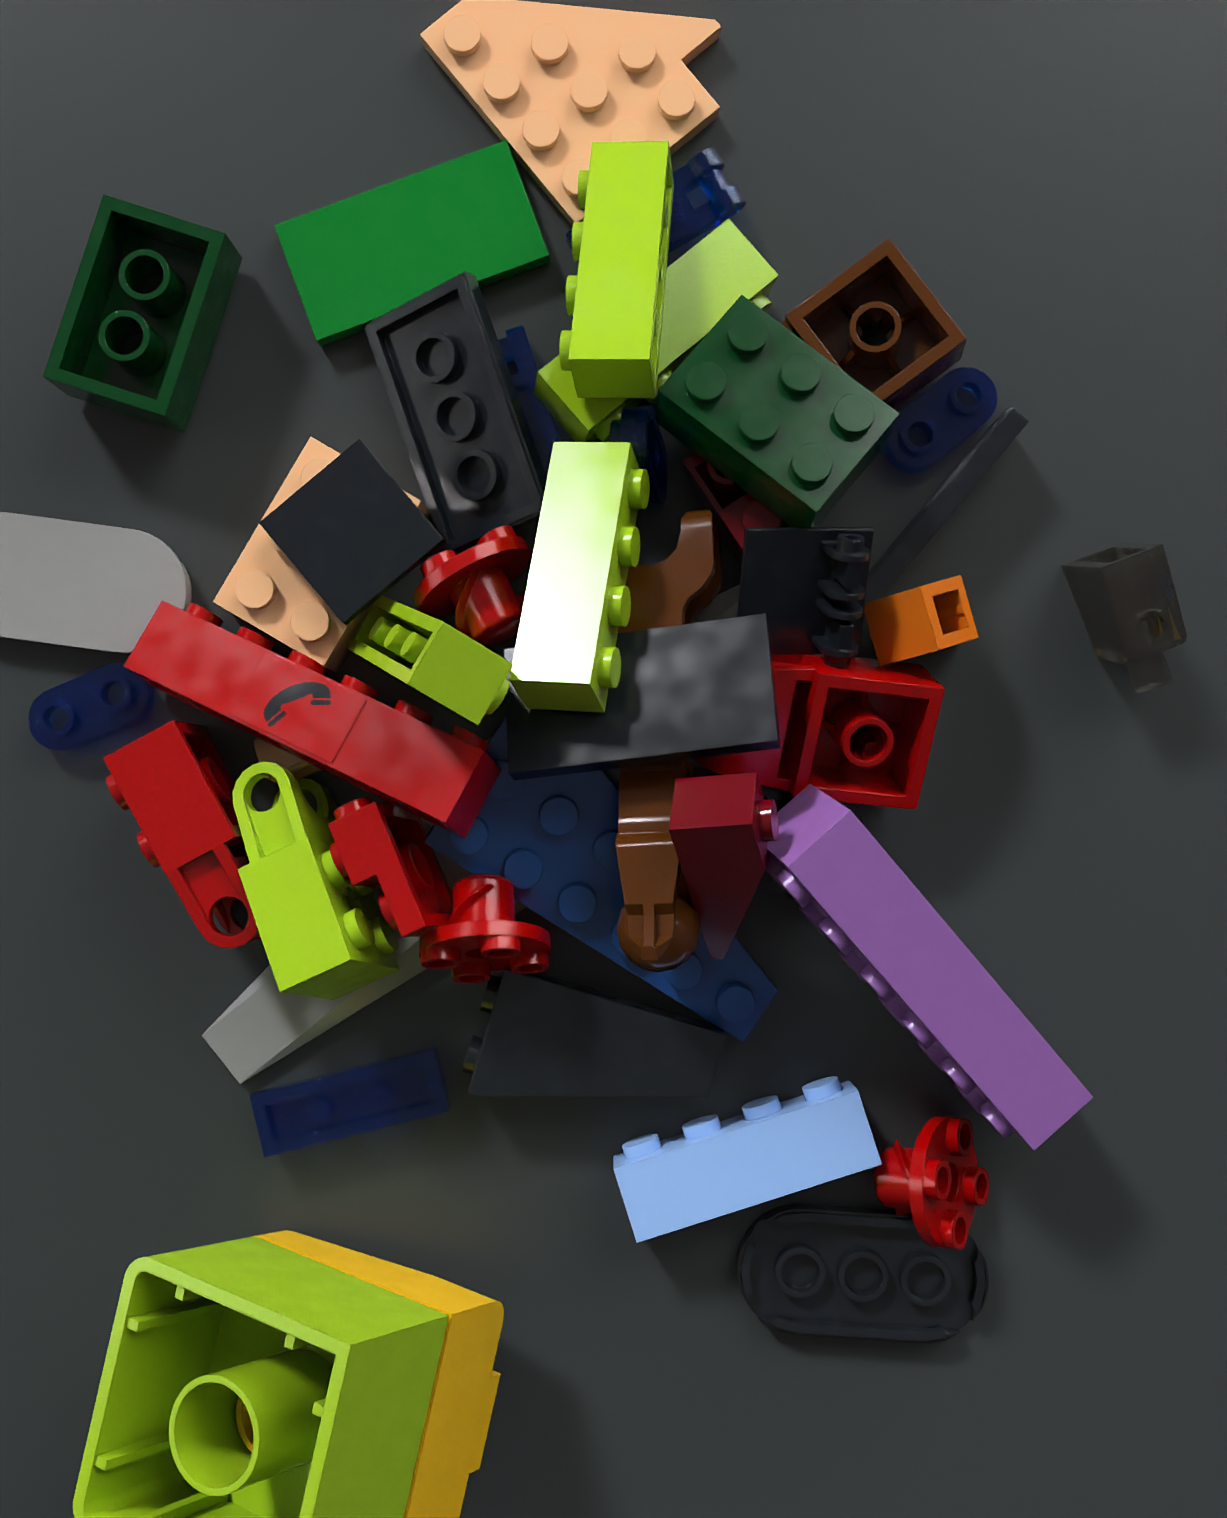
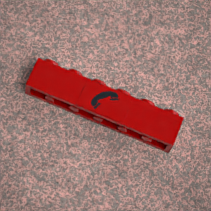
(316, 718)

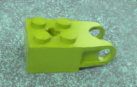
(311, 920)

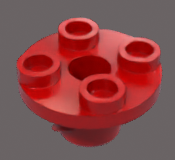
(477, 586)
(484, 934)
(935, 1181)

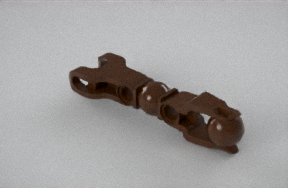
(658, 920)

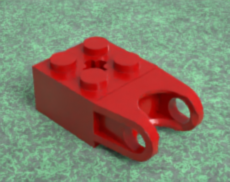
(847, 731)
(187, 823)

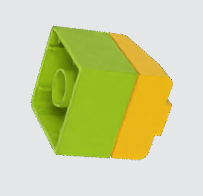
(289, 1387)

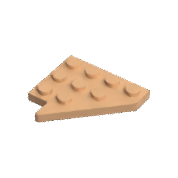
(572, 78)

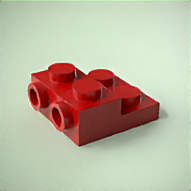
(387, 850)

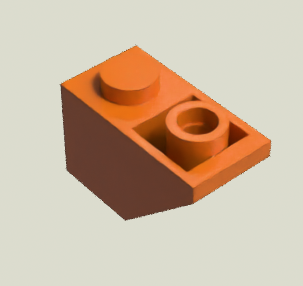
(920, 620)

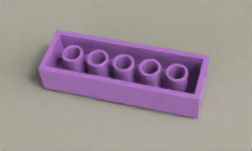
(920, 969)

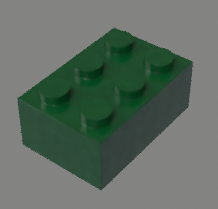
(143, 313)
(774, 415)

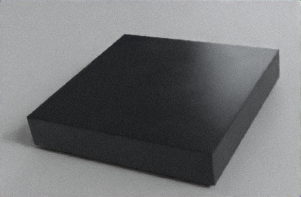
(352, 532)

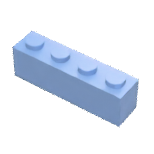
(745, 1158)

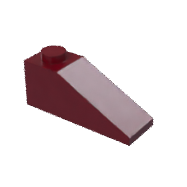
(721, 845)

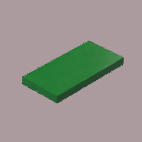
(410, 237)

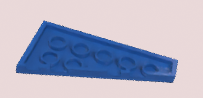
(560, 854)

